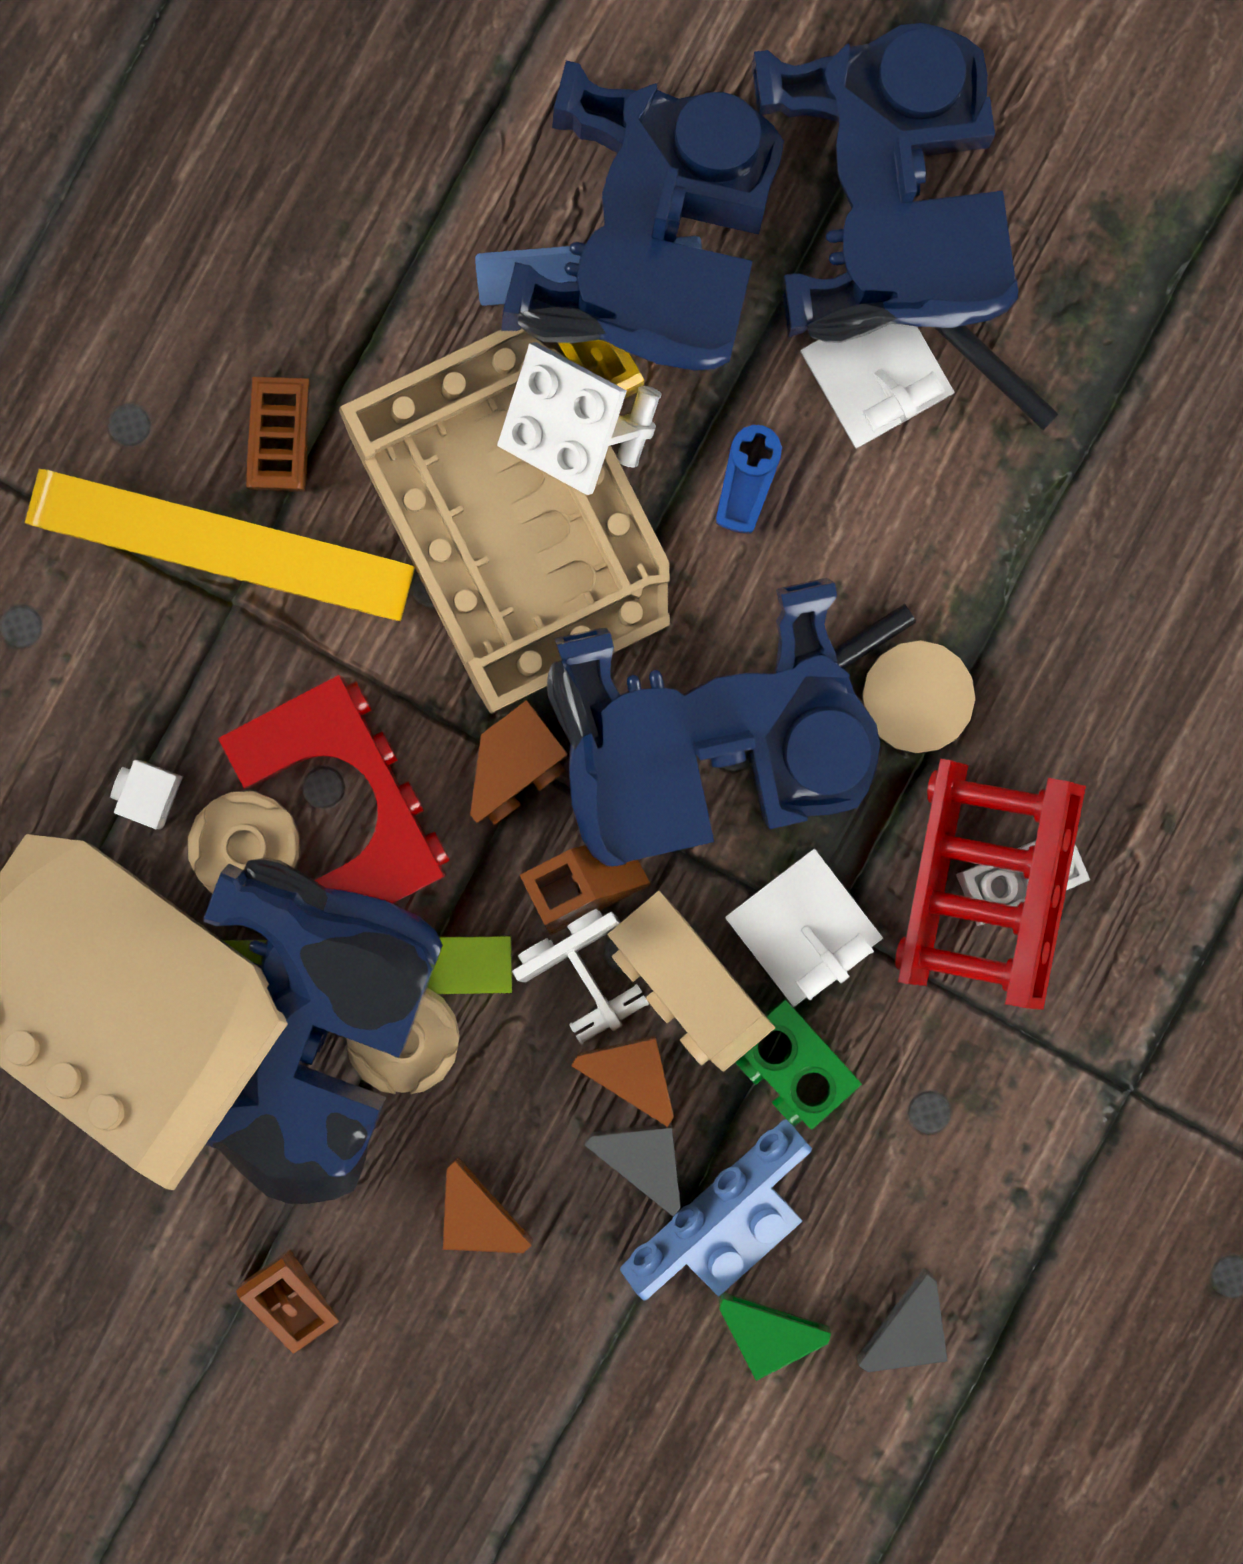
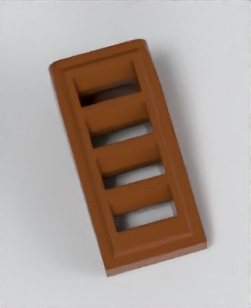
(278, 480)

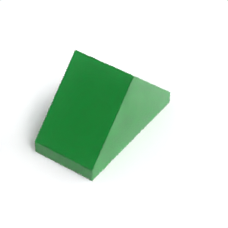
(770, 1336)

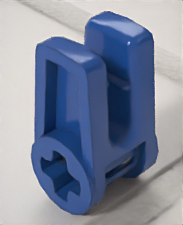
(745, 485)

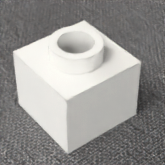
(145, 793)

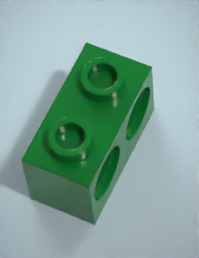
(806, 1055)

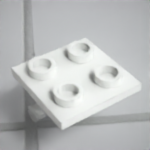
(878, 379)
(570, 416)
(805, 929)
(546, 955)

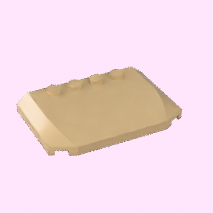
(497, 539)
(124, 1006)

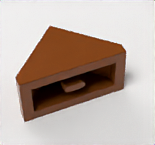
(633, 1073)
(476, 1218)
(287, 1302)

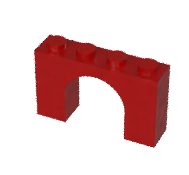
(333, 725)

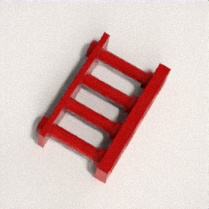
(1033, 921)

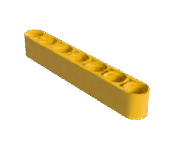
(219, 544)

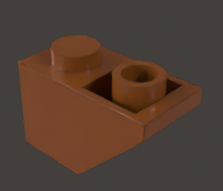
(511, 758)
(577, 885)

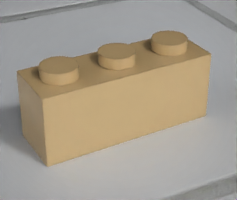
(688, 983)

